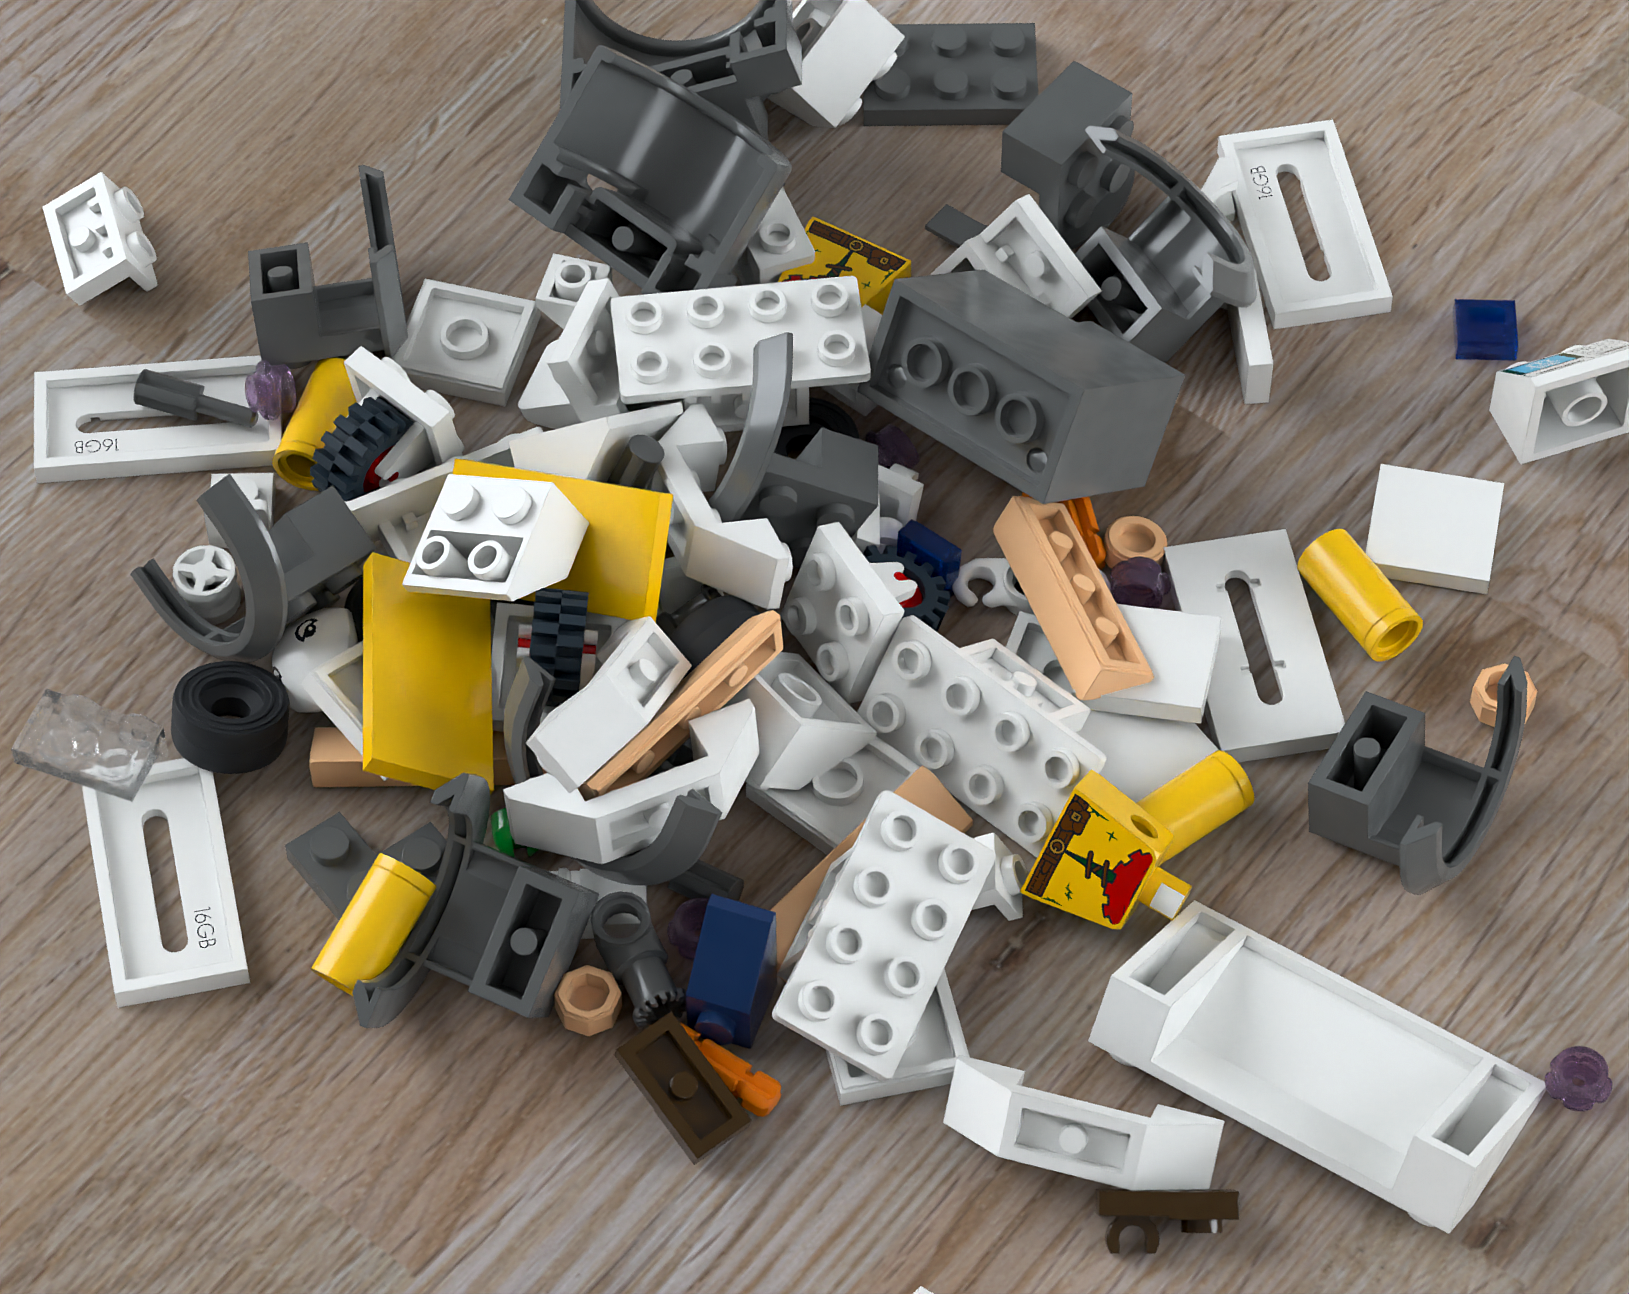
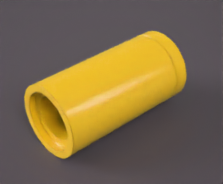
(322, 401)
(1359, 595)
(1200, 800)
(374, 924)

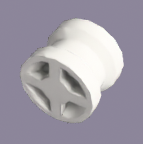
(205, 567)

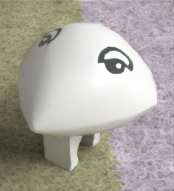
(306, 646)

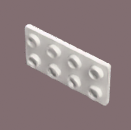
(704, 340)
(983, 727)
(881, 934)

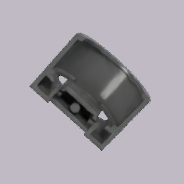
(727, 68)
(683, 172)

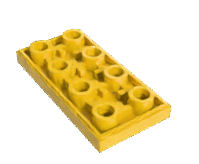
(621, 548)
(424, 680)

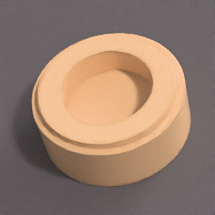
(1132, 538)

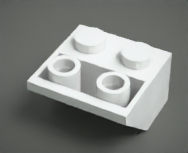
(496, 539)

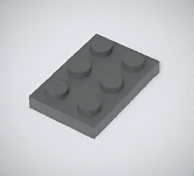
(956, 76)

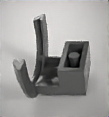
(1060, 161)
(1173, 266)
(330, 320)
(826, 483)
(283, 571)
(1408, 801)
(689, 820)
(487, 924)

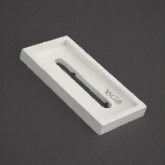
(1318, 160)
(76, 395)
(1237, 718)
(215, 946)

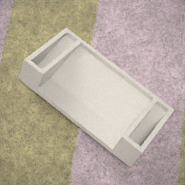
(1316, 1064)

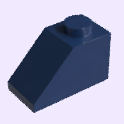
(732, 972)

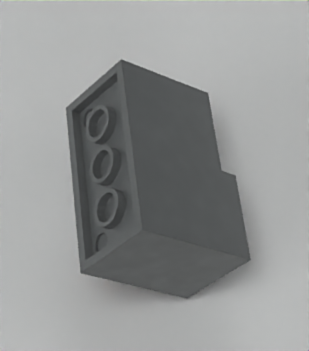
(1020, 386)

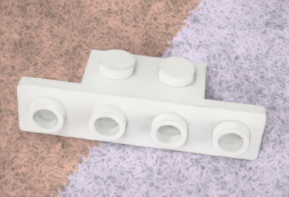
(404, 506)

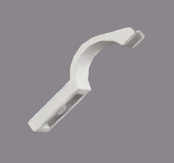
(1248, 323)

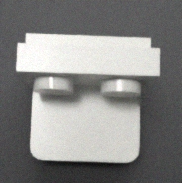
(1029, 255)
(580, 371)

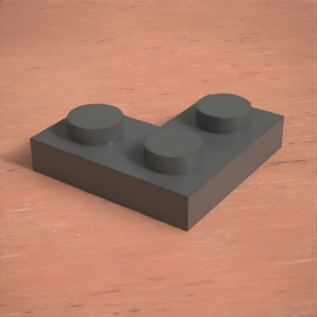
(338, 859)

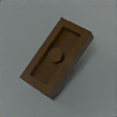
(682, 1088)
(1196, 1208)

